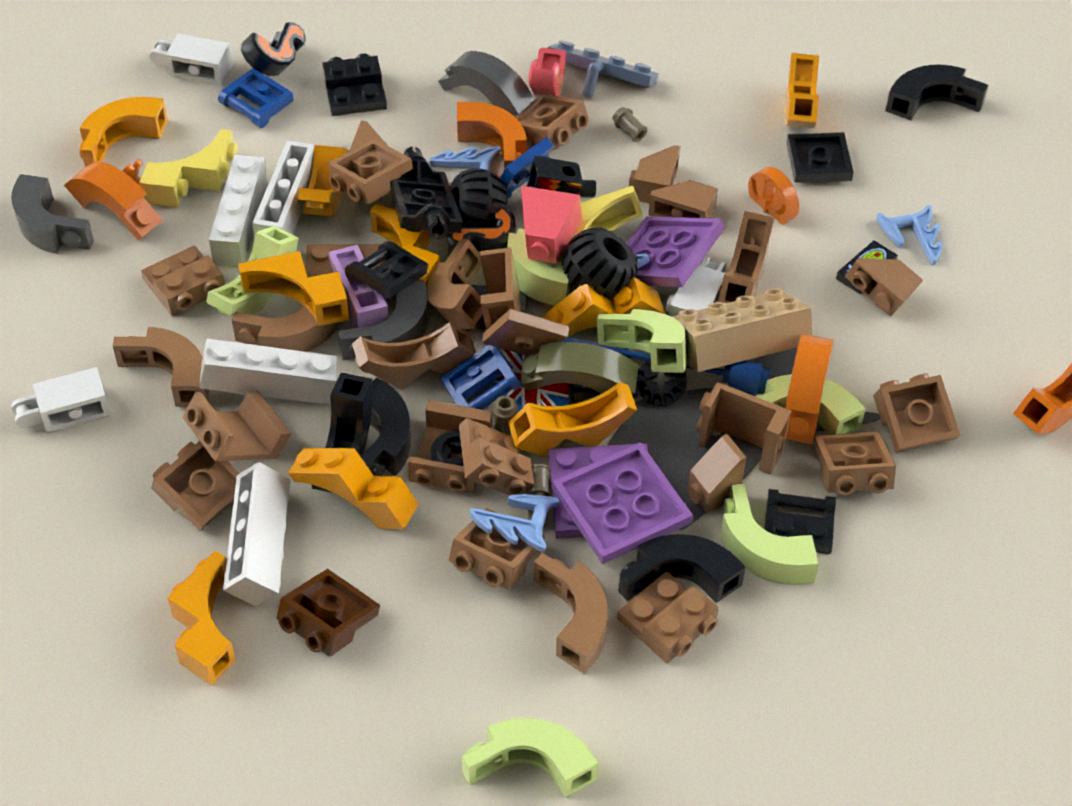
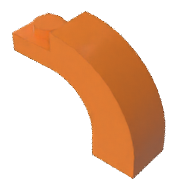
(491, 126)
(116, 191)
(807, 386)
(1048, 407)

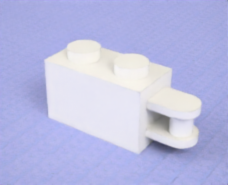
(194, 58)
(699, 290)
(63, 402)

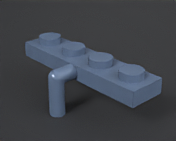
(611, 66)

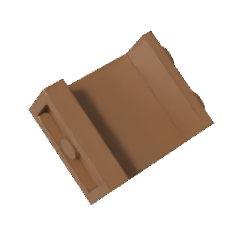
(500, 283)
(441, 419)
(745, 419)
(243, 434)

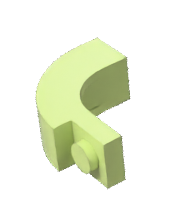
(537, 278)
(231, 297)
(649, 332)
(839, 409)
(763, 553)
(533, 743)

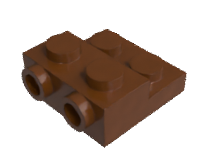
(326, 612)

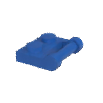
(261, 91)
(519, 170)
(478, 373)

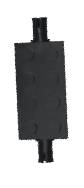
(425, 199)

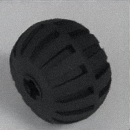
(479, 197)
(599, 260)

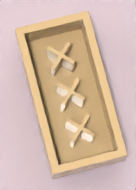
(744, 329)

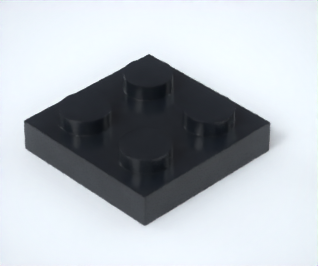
(819, 157)

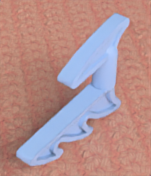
(466, 159)
(920, 222)
(528, 530)

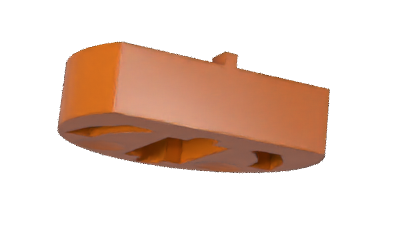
(782, 203)

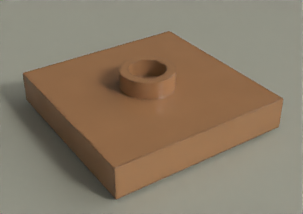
(523, 332)

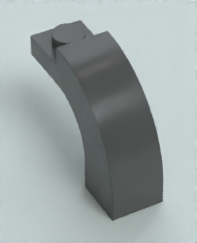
(492, 78)
(47, 231)
(405, 324)

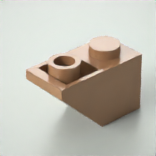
(884, 281)

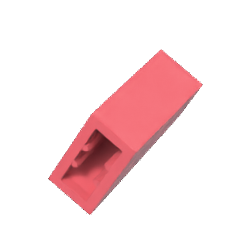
(549, 222)

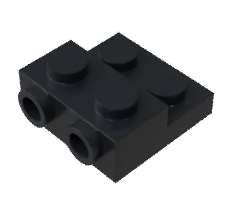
(354, 84)

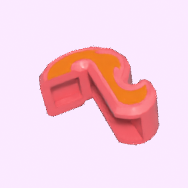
(547, 72)

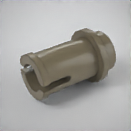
(624, 119)
(503, 410)

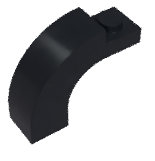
(934, 84)
(350, 414)
(392, 421)
(686, 558)

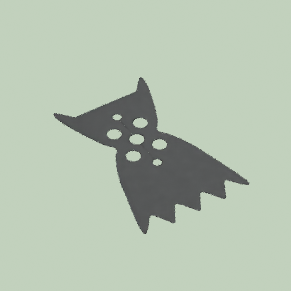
(673, 433)

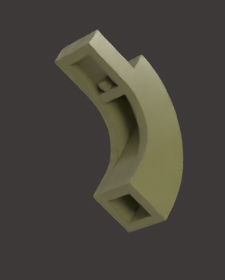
(578, 364)

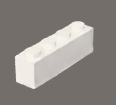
(280, 202)
(237, 210)
(268, 370)
(257, 534)

